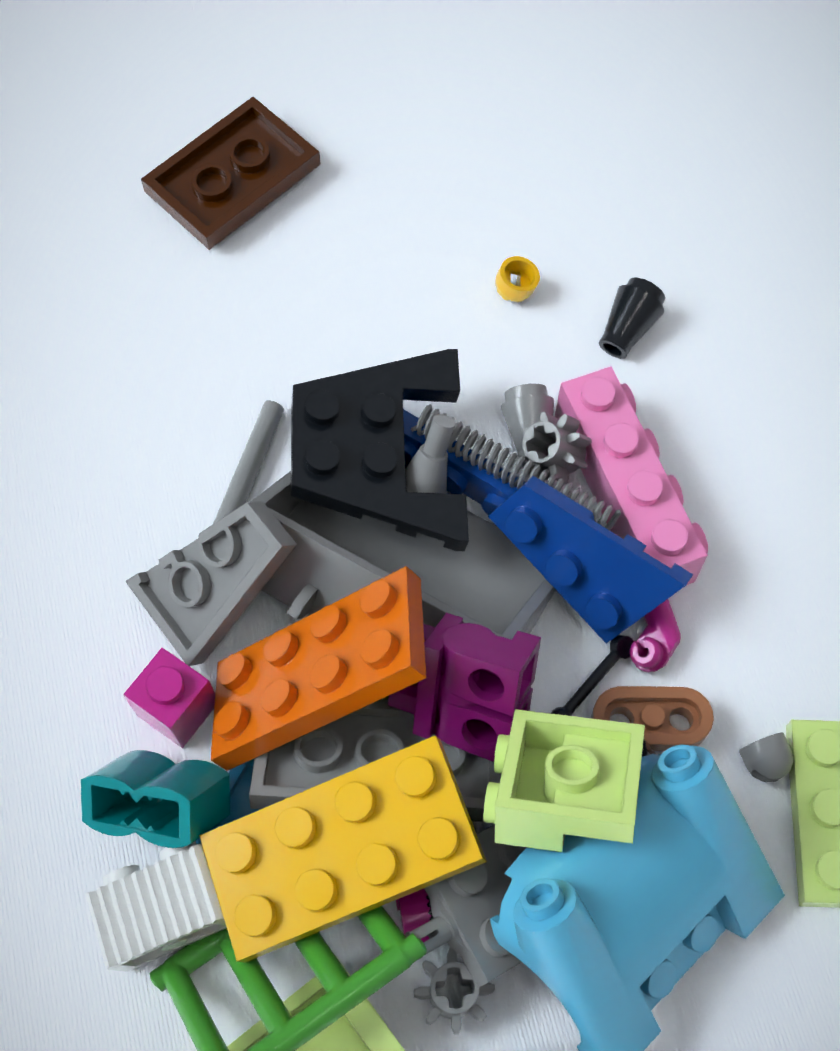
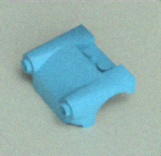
(627, 920)

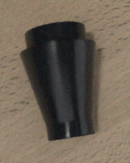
(631, 316)

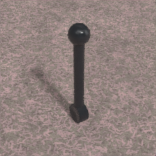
(619, 648)

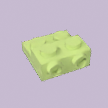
(564, 780)

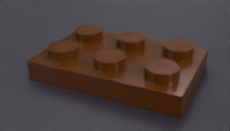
(231, 172)

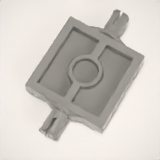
(464, 910)

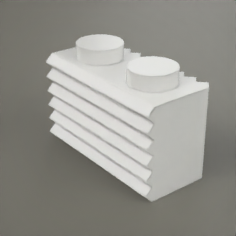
(155, 908)

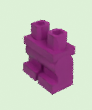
(470, 685)

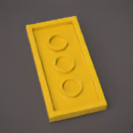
(341, 849)

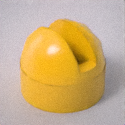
(526, 281)

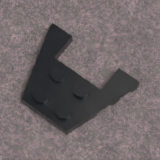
(353, 449)

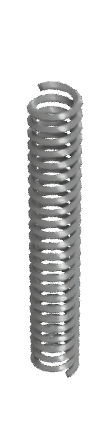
(426, 415)

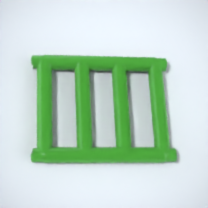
(285, 1031)

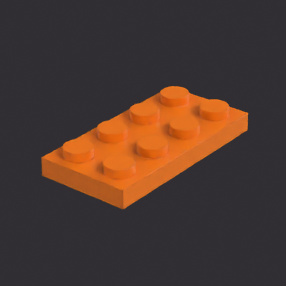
(319, 669)

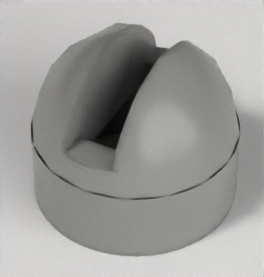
(768, 758)

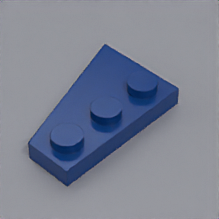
(591, 567)

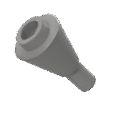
(429, 465)

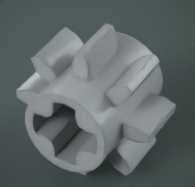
(555, 446)
(441, 1003)

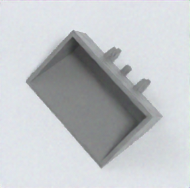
(342, 554)

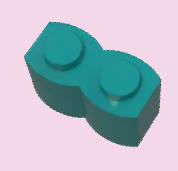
(155, 798)

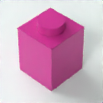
(171, 697)

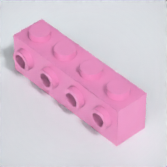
(628, 471)

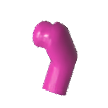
(657, 640)

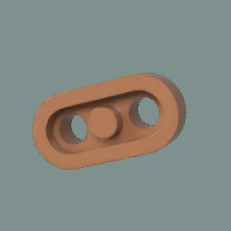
(653, 708)

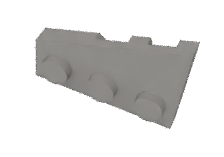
(213, 580)

